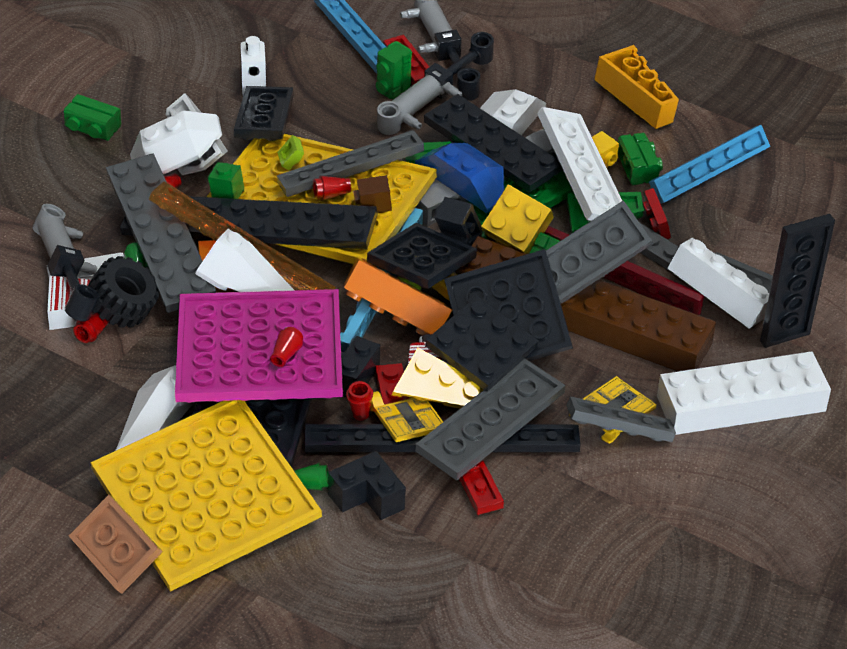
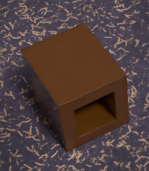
(374, 192)

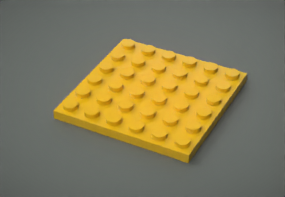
(207, 490)

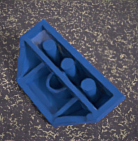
(467, 173)

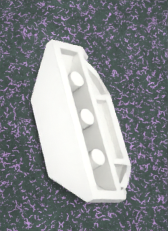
(513, 108)
(178, 139)
(217, 149)

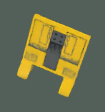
(620, 395)
(406, 418)

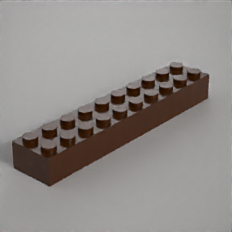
(622, 318)

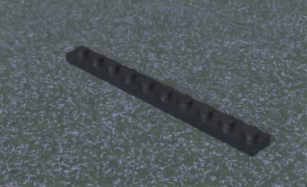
(377, 438)

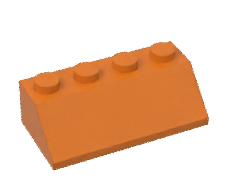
(396, 297)

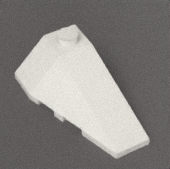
(239, 266)
(153, 408)

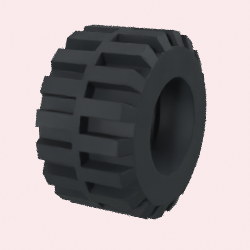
(124, 291)

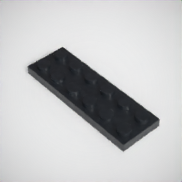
(521, 159)
(797, 280)

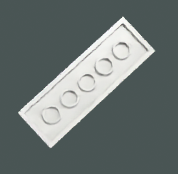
(580, 161)

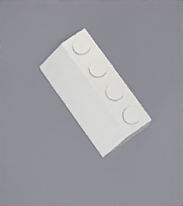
(720, 282)

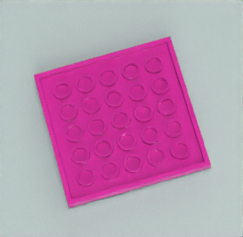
(230, 339)

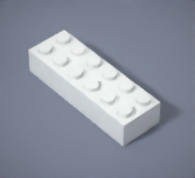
(743, 392)

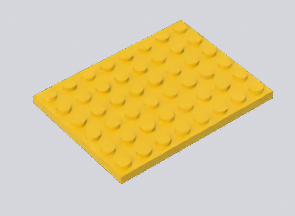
(406, 182)

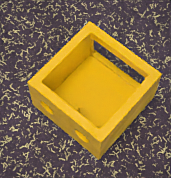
(517, 220)

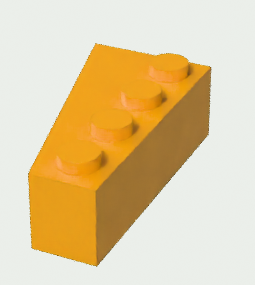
(637, 86)

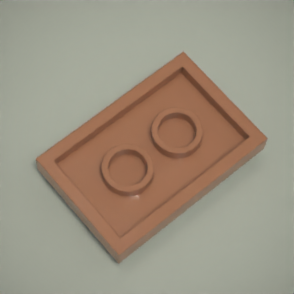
(115, 544)

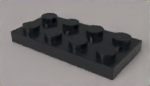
(263, 113)

